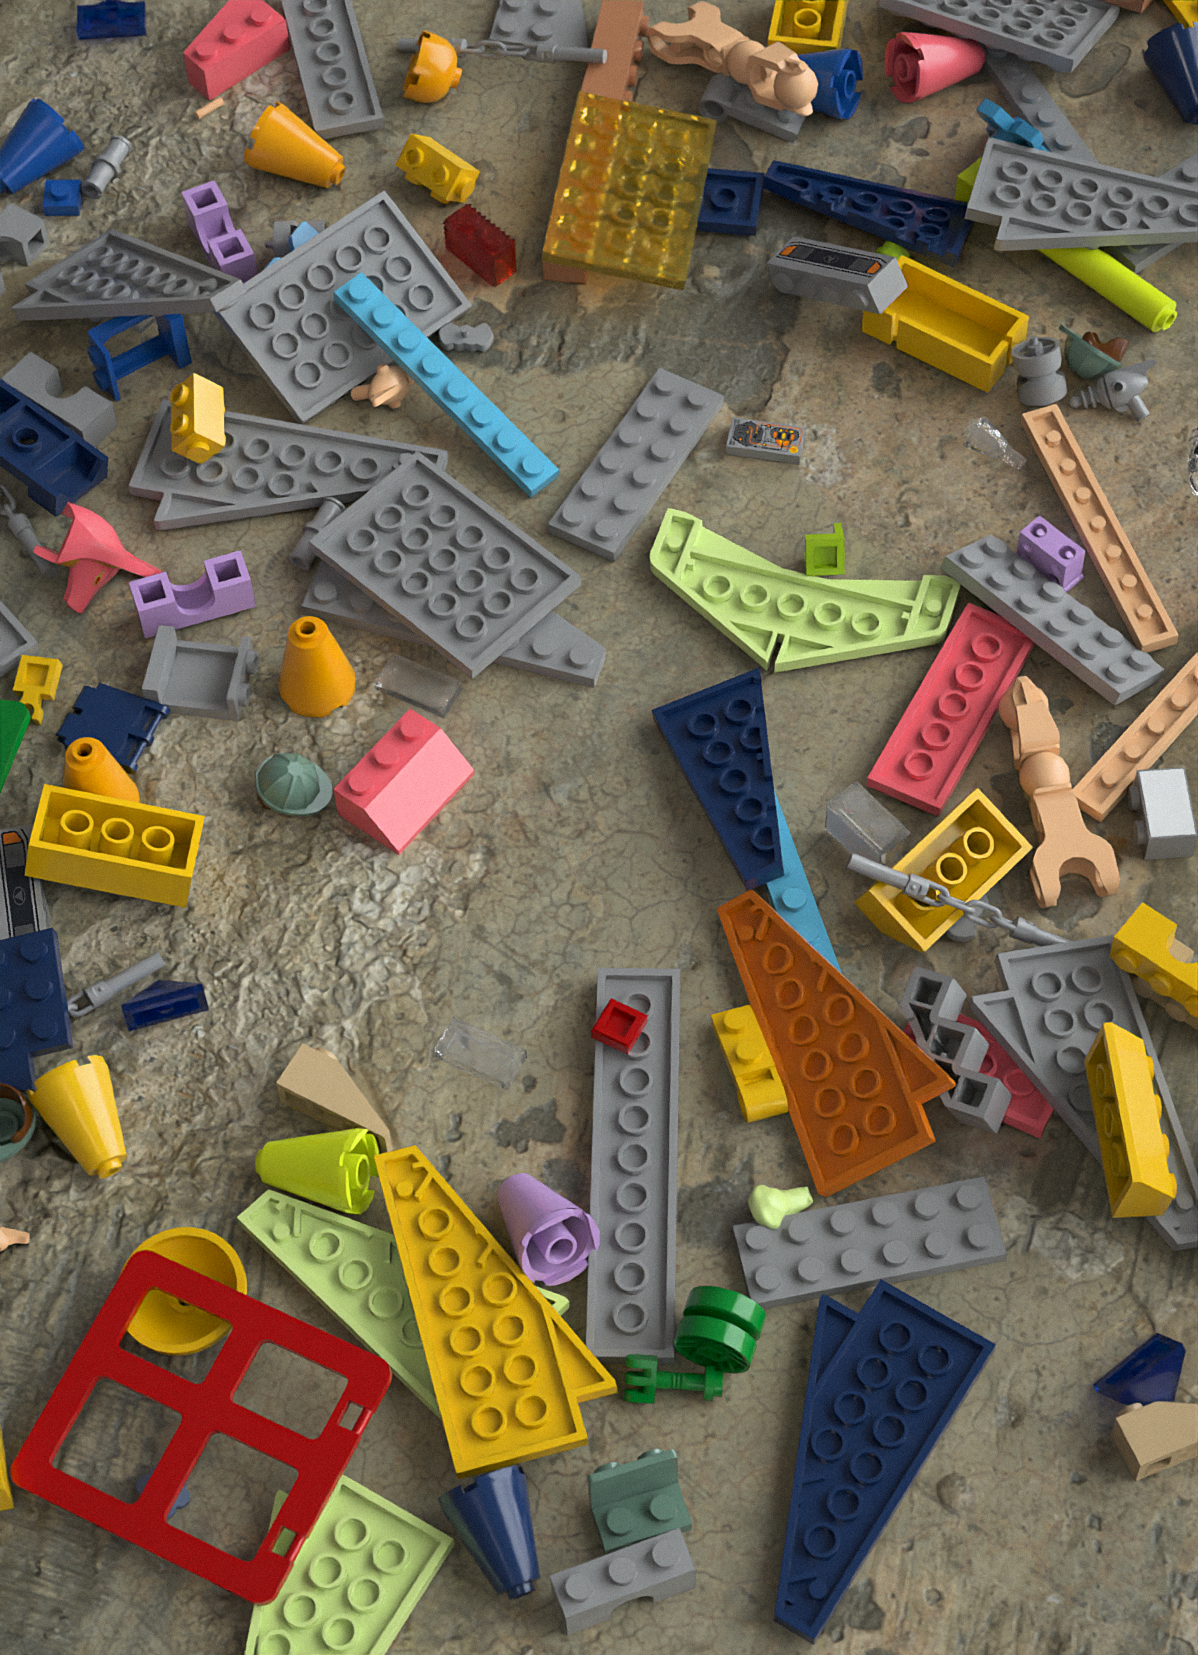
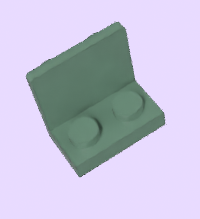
(637, 1500)

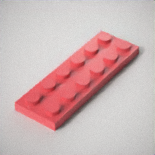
(951, 710)

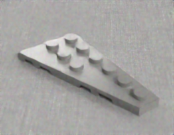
(539, 22)

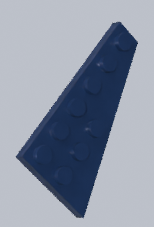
(905, 217)
(726, 760)

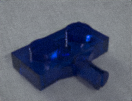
(111, 20)

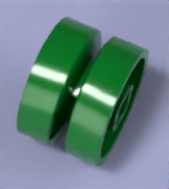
(719, 1329)

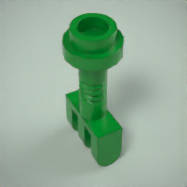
(650, 1379)

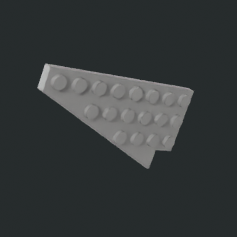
(1076, 203)
(126, 278)
(263, 470)
(548, 648)
(1047, 1024)

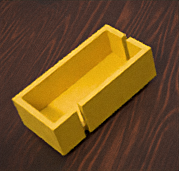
(949, 326)

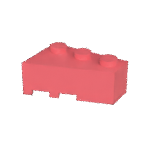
(235, 45)

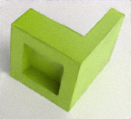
(825, 553)

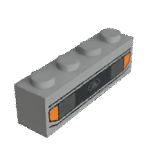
(837, 274)
(21, 897)

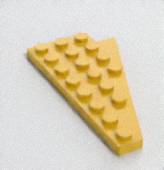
(492, 1342)

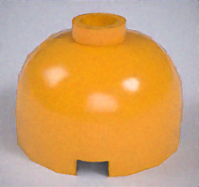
(431, 69)

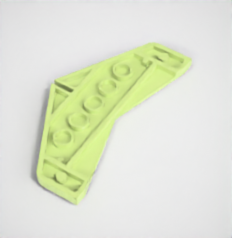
(809, 615)

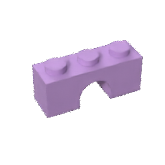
(212, 226)
(219, 592)

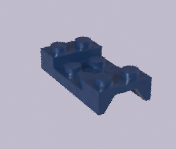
(56, 466)

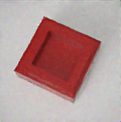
(619, 1026)

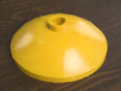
(161, 1319)

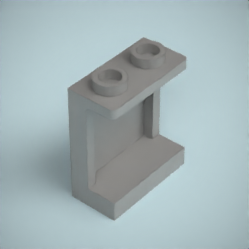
(200, 676)

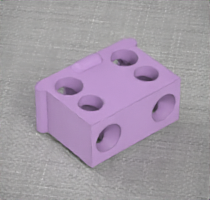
(1051, 553)

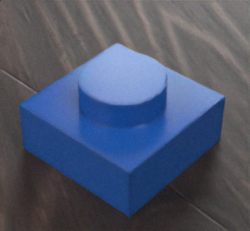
(62, 198)

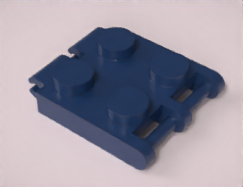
(116, 720)

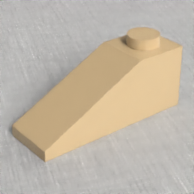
(324, 1090)
(1156, 1436)

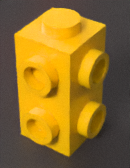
(437, 168)
(197, 418)

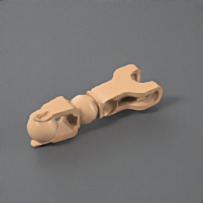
(771, 73)
(1054, 809)

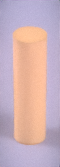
(209, 108)

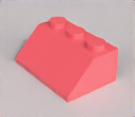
(402, 782)

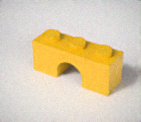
(1143, 949)

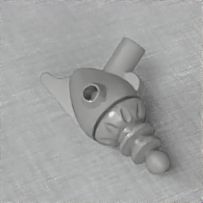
(1119, 389)

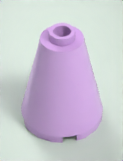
(546, 1230)

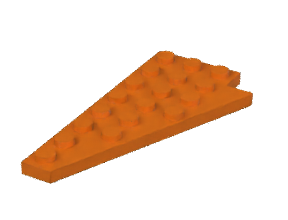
(843, 1063)

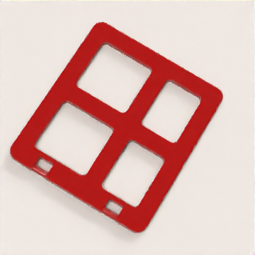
(205, 1411)

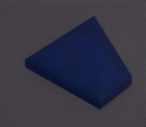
(164, 1002)
(1146, 1374)

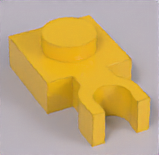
(37, 681)

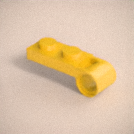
(750, 1064)

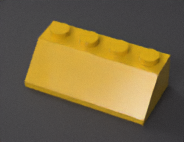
(964, 854)
(1129, 1124)

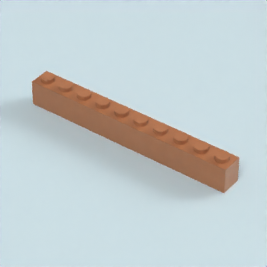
(620, 33)

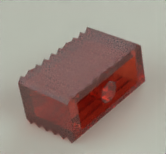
(480, 245)

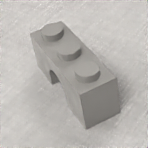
(21, 237)
(83, 413)
(648, 1568)

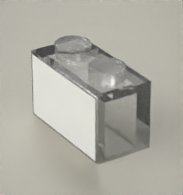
(866, 826)

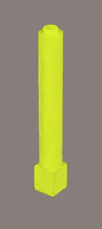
(1100, 273)

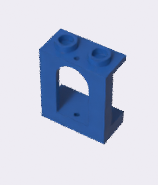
(170, 341)

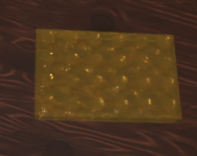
(630, 191)

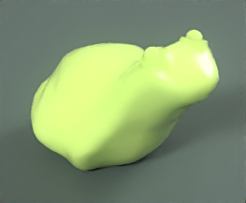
(771, 1204)

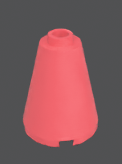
(929, 63)

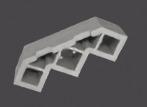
(932, 1009)

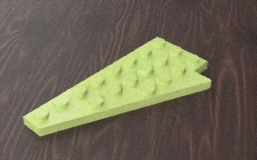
(354, 1276)
(350, 1579)

